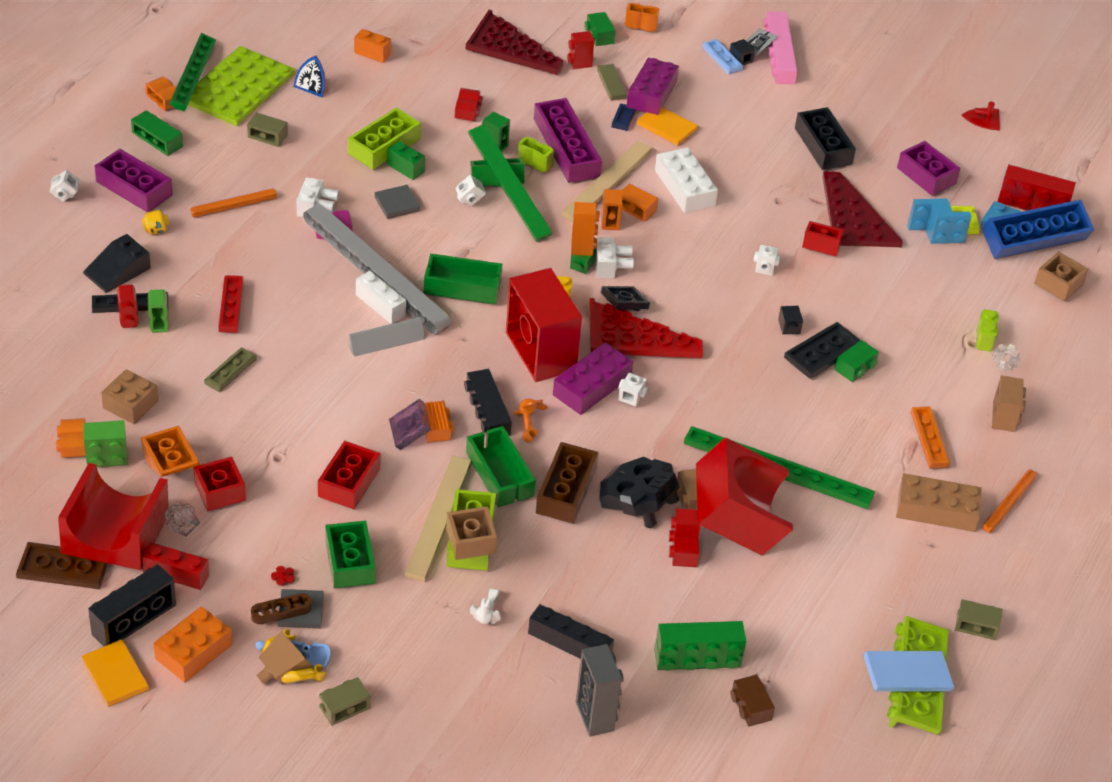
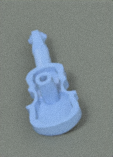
(315, 654)

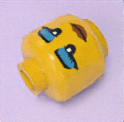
(155, 222)

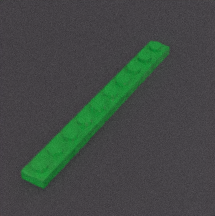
(798, 473)

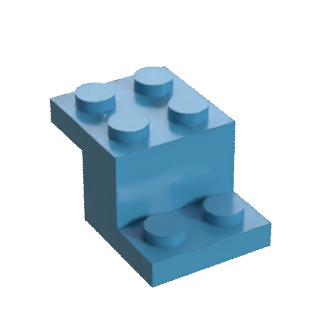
(939, 220)

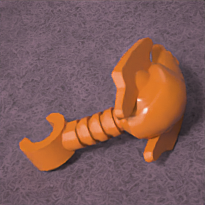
(526, 409)

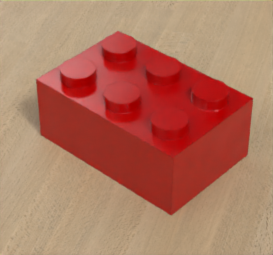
(349, 474)

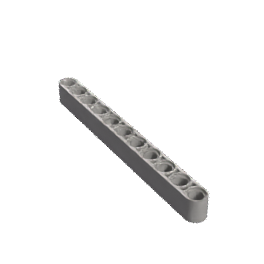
(367, 259)

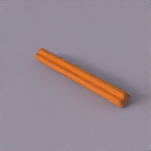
(234, 202)
(1009, 501)

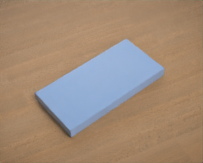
(908, 671)

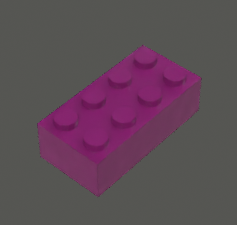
(652, 86)
(133, 180)
(592, 378)

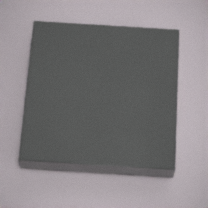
(397, 201)
(308, 620)

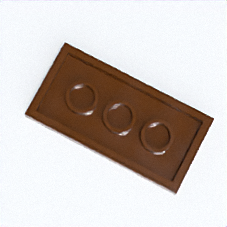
(48, 565)

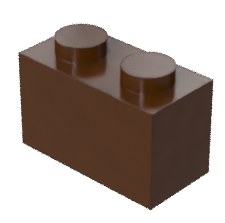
(752, 700)

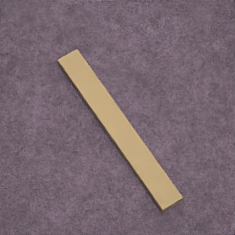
(610, 177)
(436, 521)

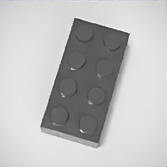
(599, 689)

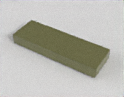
(611, 82)
(230, 369)

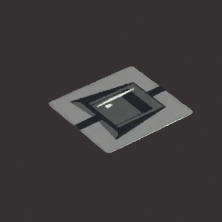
(760, 40)

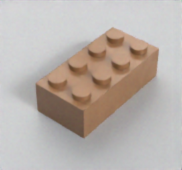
(939, 502)

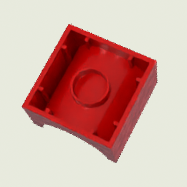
(110, 524)

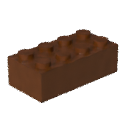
(567, 482)

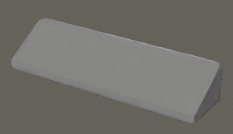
(386, 336)

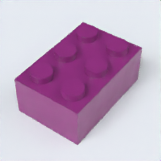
(928, 168)

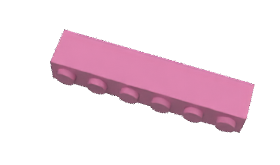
(781, 48)

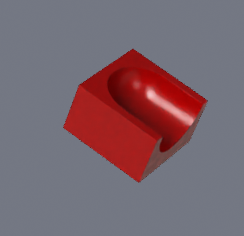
(543, 324)
(737, 496)

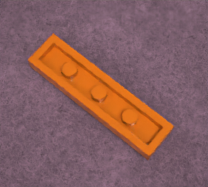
(930, 437)

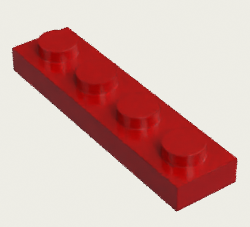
(230, 304)

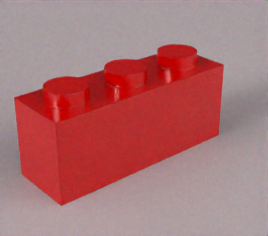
(182, 566)

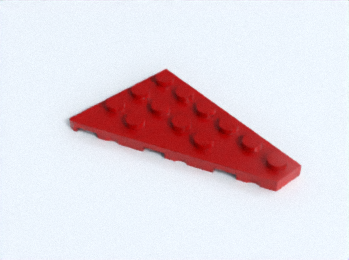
(638, 336)

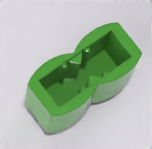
(158, 311)

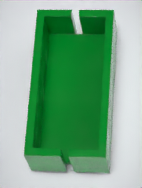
(462, 278)
(500, 466)
(700, 645)

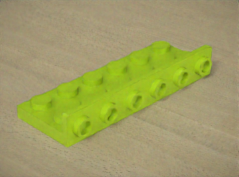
(918, 708)

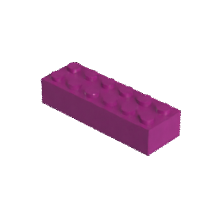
(568, 140)

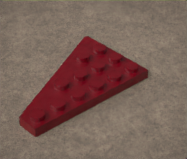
(503, 41)
(855, 215)

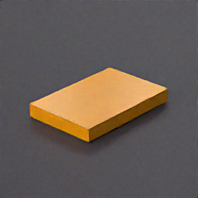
(668, 125)
(115, 673)

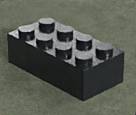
(825, 138)
(132, 606)

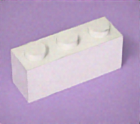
(380, 297)

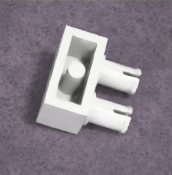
(313, 193)
(606, 257)

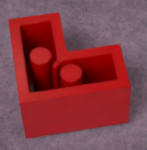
(684, 538)

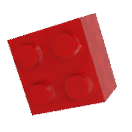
(219, 483)

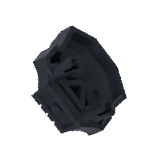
(640, 488)

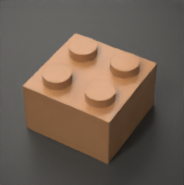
(1061, 276)
(129, 396)
(1008, 403)
(471, 533)

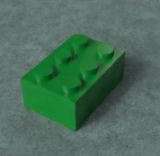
(350, 554)

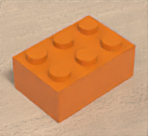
(192, 644)

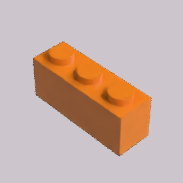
(584, 228)

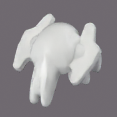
(484, 613)

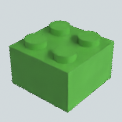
(105, 443)

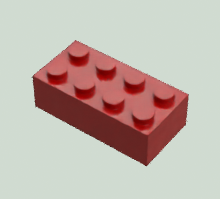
(1033, 189)

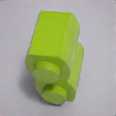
(535, 154)
(987, 330)

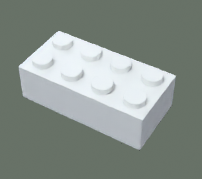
(686, 180)

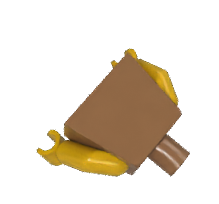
(286, 661)

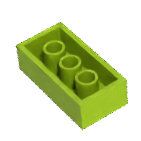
(372, 141)
(467, 500)

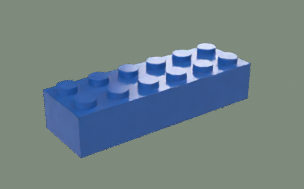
(1037, 229)

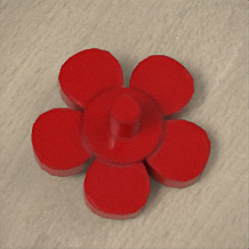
(282, 575)

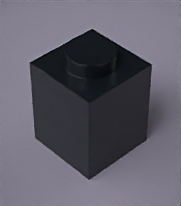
(742, 51)
(790, 320)

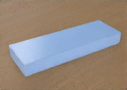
(722, 56)

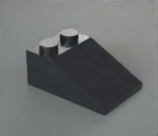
(118, 263)

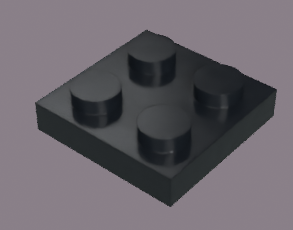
(625, 297)

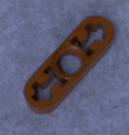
(268, 617)

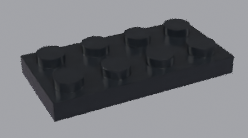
(821, 350)

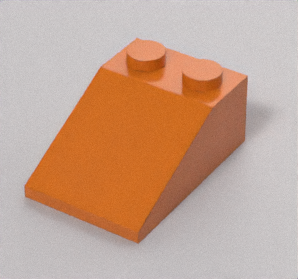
(168, 451)

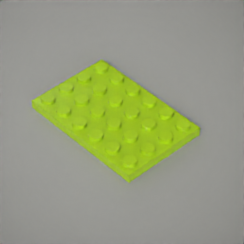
(239, 85)

